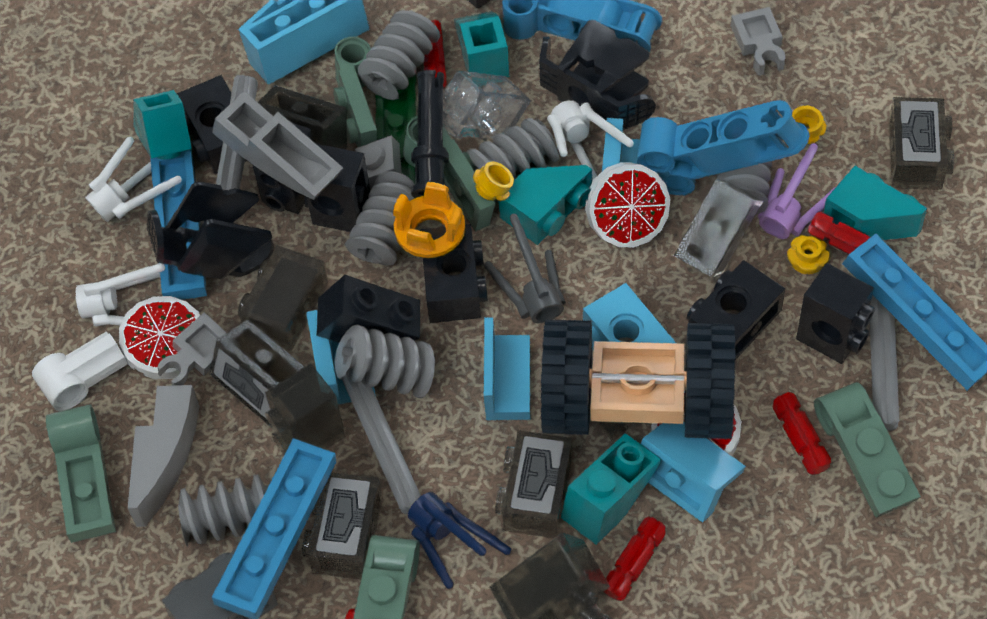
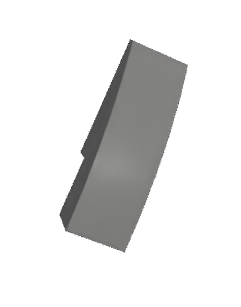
(275, 146)
(161, 450)

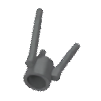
(540, 298)

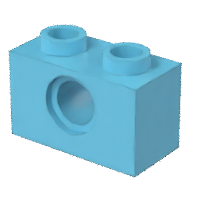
(621, 316)

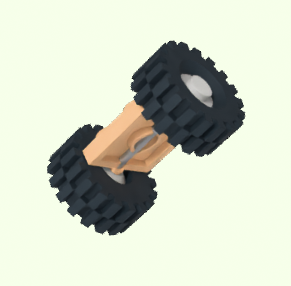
(638, 380)

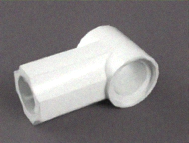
(67, 377)

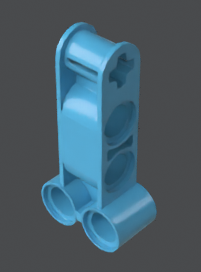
(569, 17)
(719, 143)

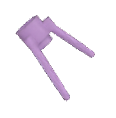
(784, 213)

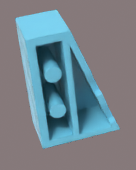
(297, 32)

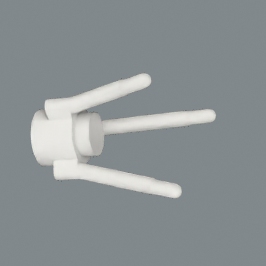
(572, 124)
(110, 197)
(100, 297)

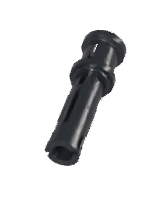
(429, 154)

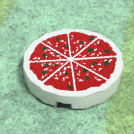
(627, 204)
(149, 332)

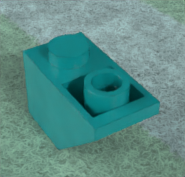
(483, 44)
(161, 124)
(546, 198)
(874, 207)
(608, 488)

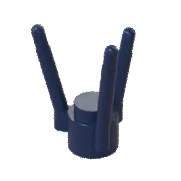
(437, 520)

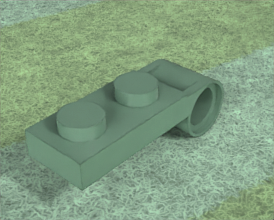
(349, 93)
(458, 178)
(867, 448)
(81, 473)
(387, 578)

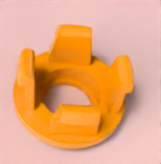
(431, 206)

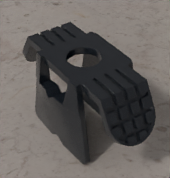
(603, 75)
(219, 245)

